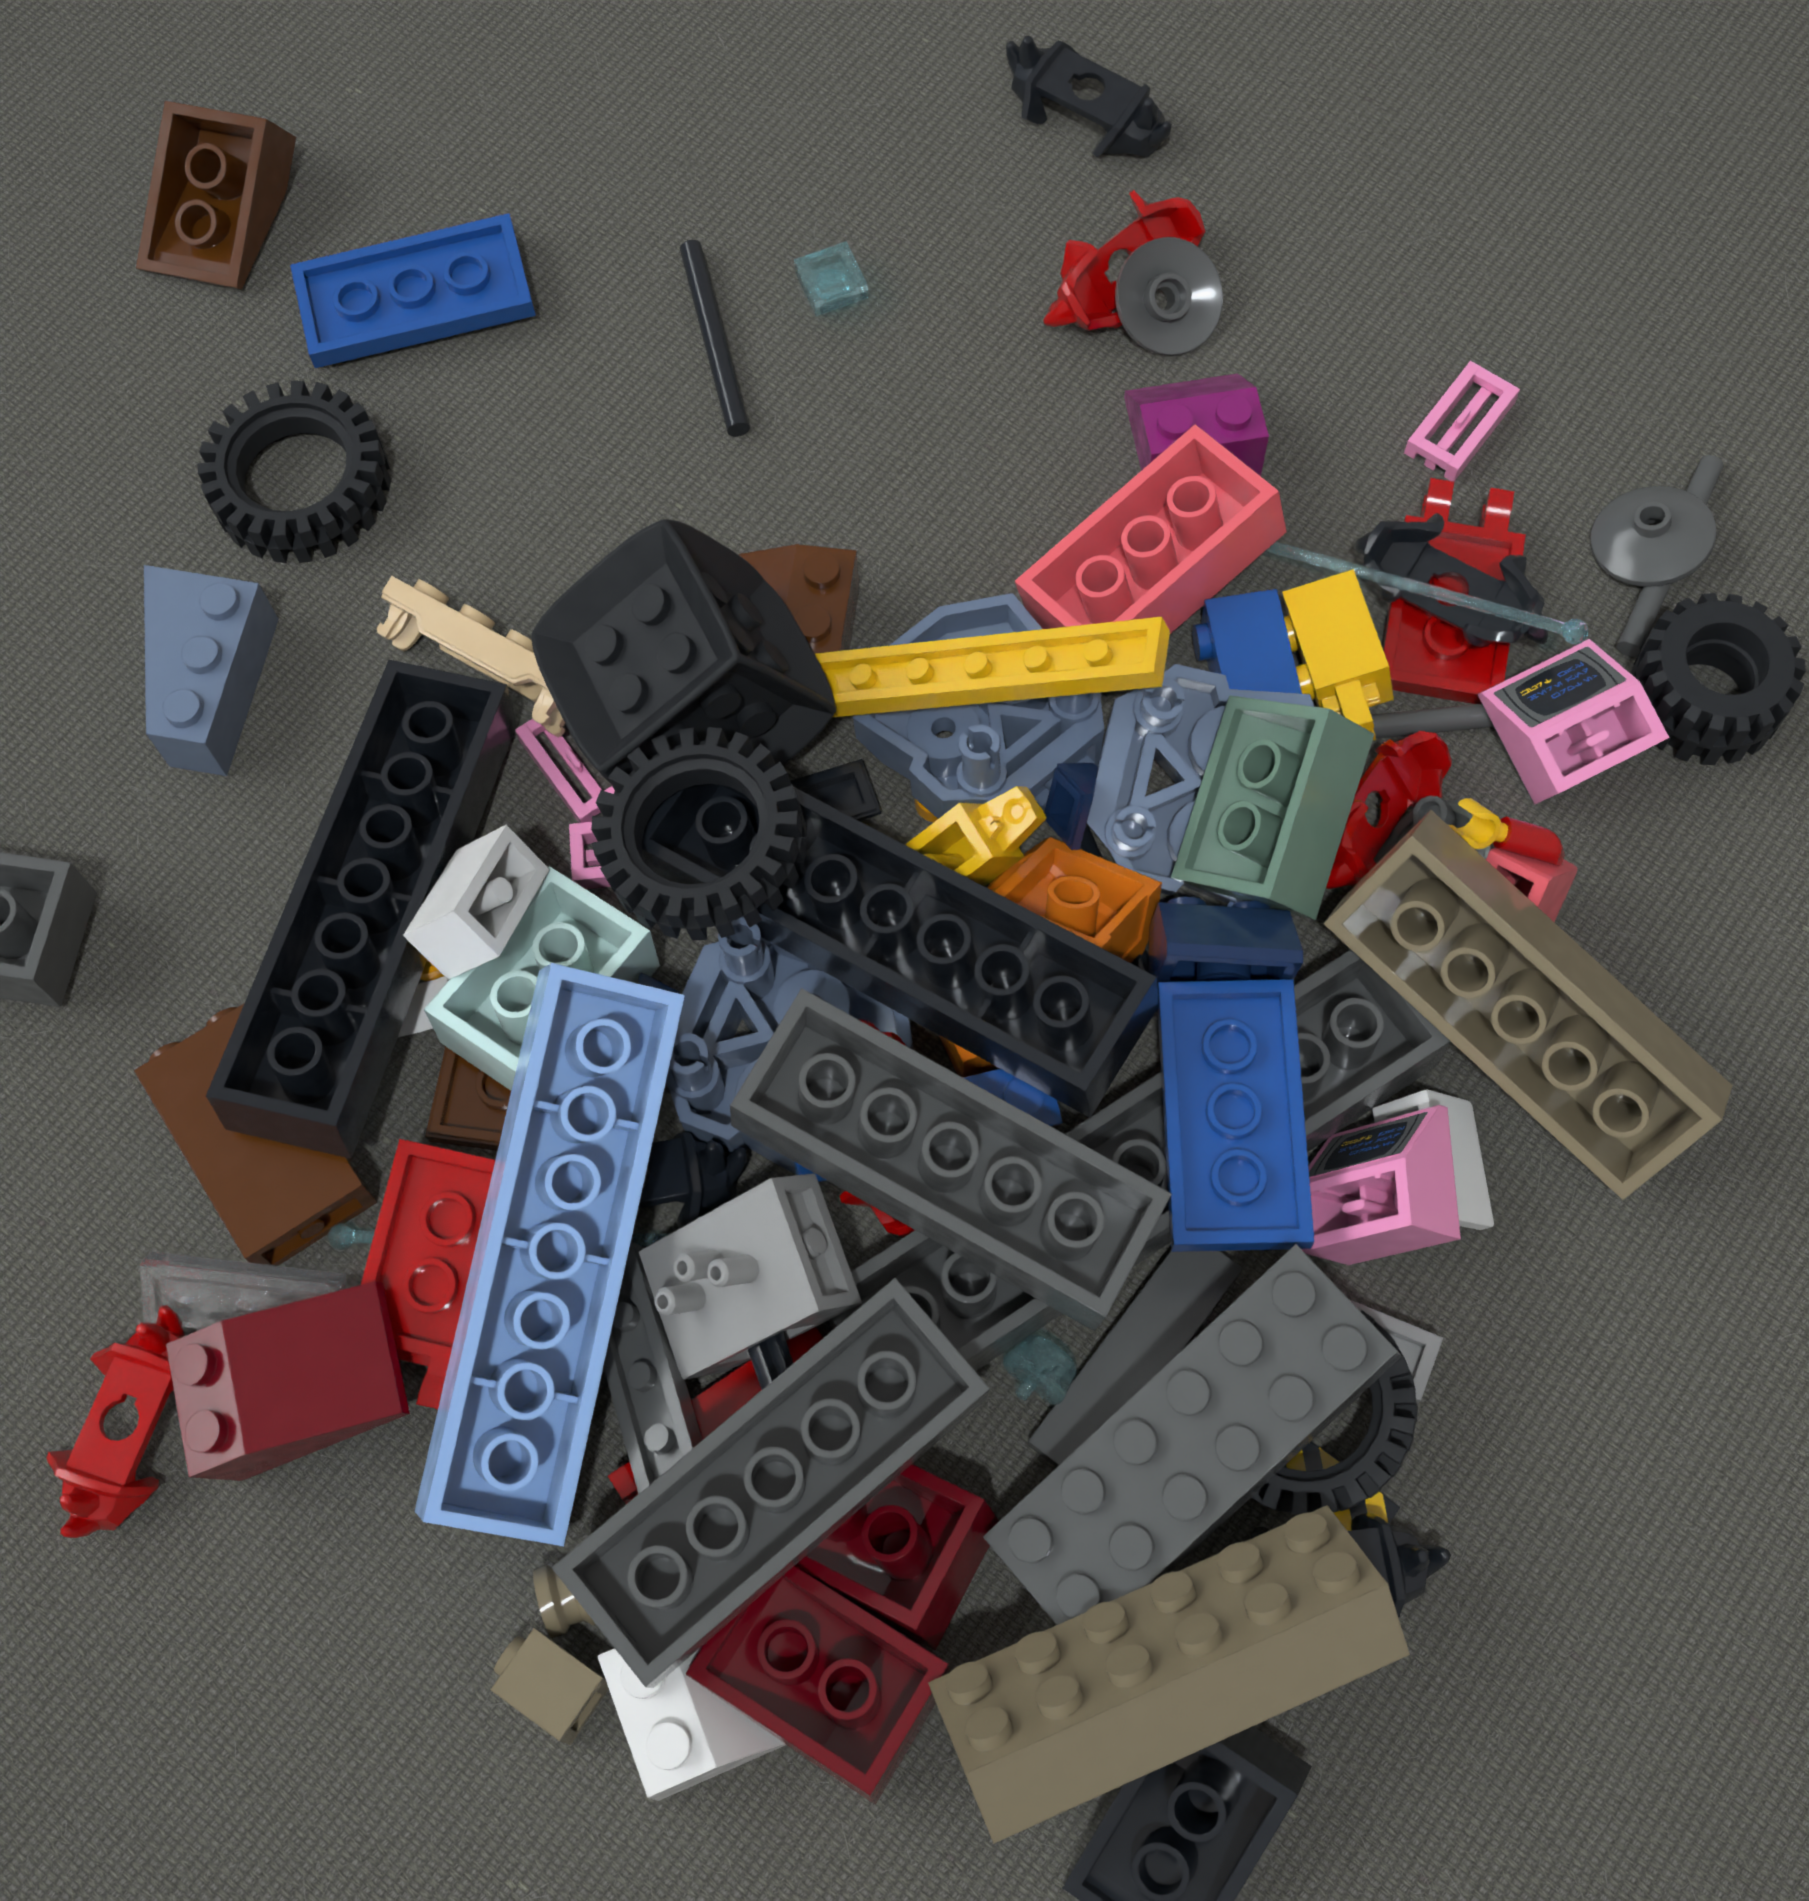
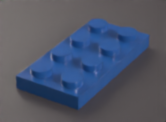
(411, 290)
(1234, 1116)

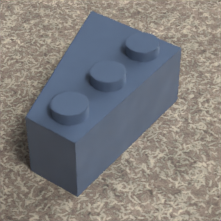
(202, 663)

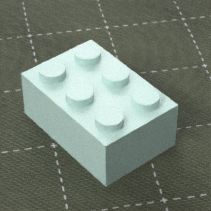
(488, 1007)

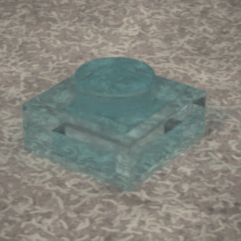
(831, 278)

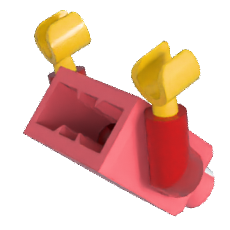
(1523, 854)

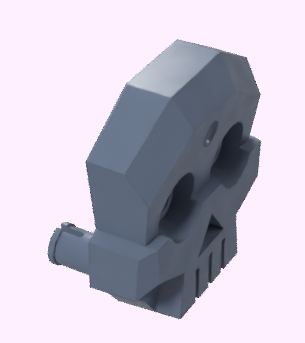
(1177, 730)
(974, 760)
(757, 984)

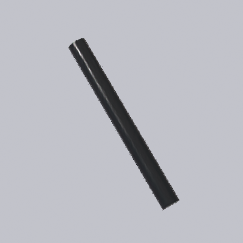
(714, 338)

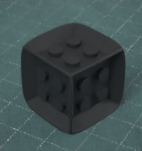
(677, 640)

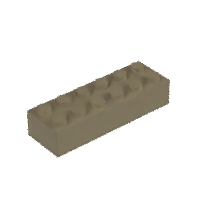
(1530, 1007)
(1167, 1670)

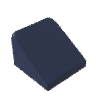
(1071, 801)

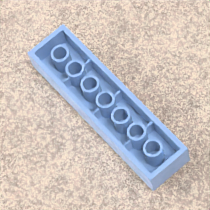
(550, 1257)

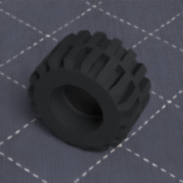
(1740, 644)

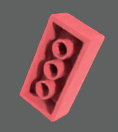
(1158, 541)

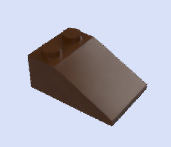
(213, 193)
(817, 588)

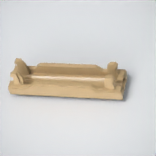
(469, 639)

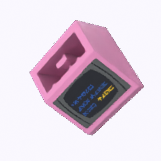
(1571, 719)
(1384, 1189)

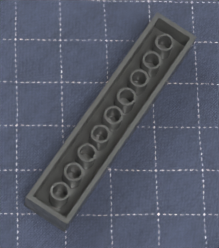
(1354, 1053)

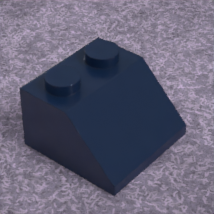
(1222, 942)

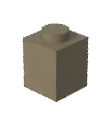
(548, 1685)

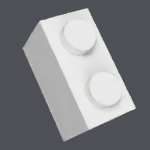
(477, 902)

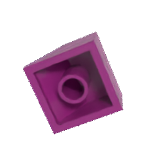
(1220, 405)

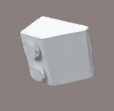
(680, 1728)

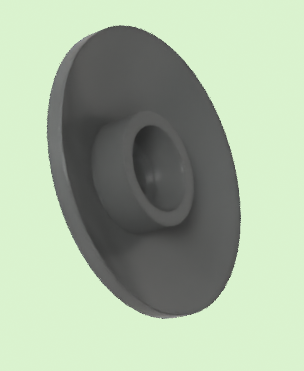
(1191, 293)
(1653, 553)

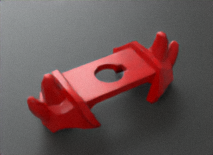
(1085, 292)
(1402, 776)
(100, 1471)

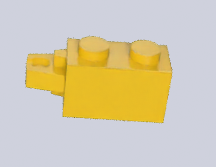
(1338, 647)
(982, 838)

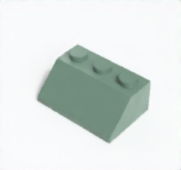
(1273, 804)

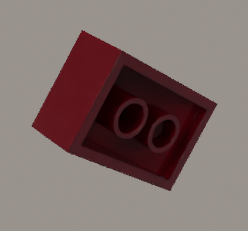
(285, 1382)
(907, 1553)
(823, 1680)

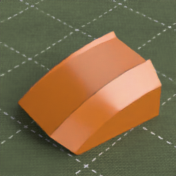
(1084, 896)

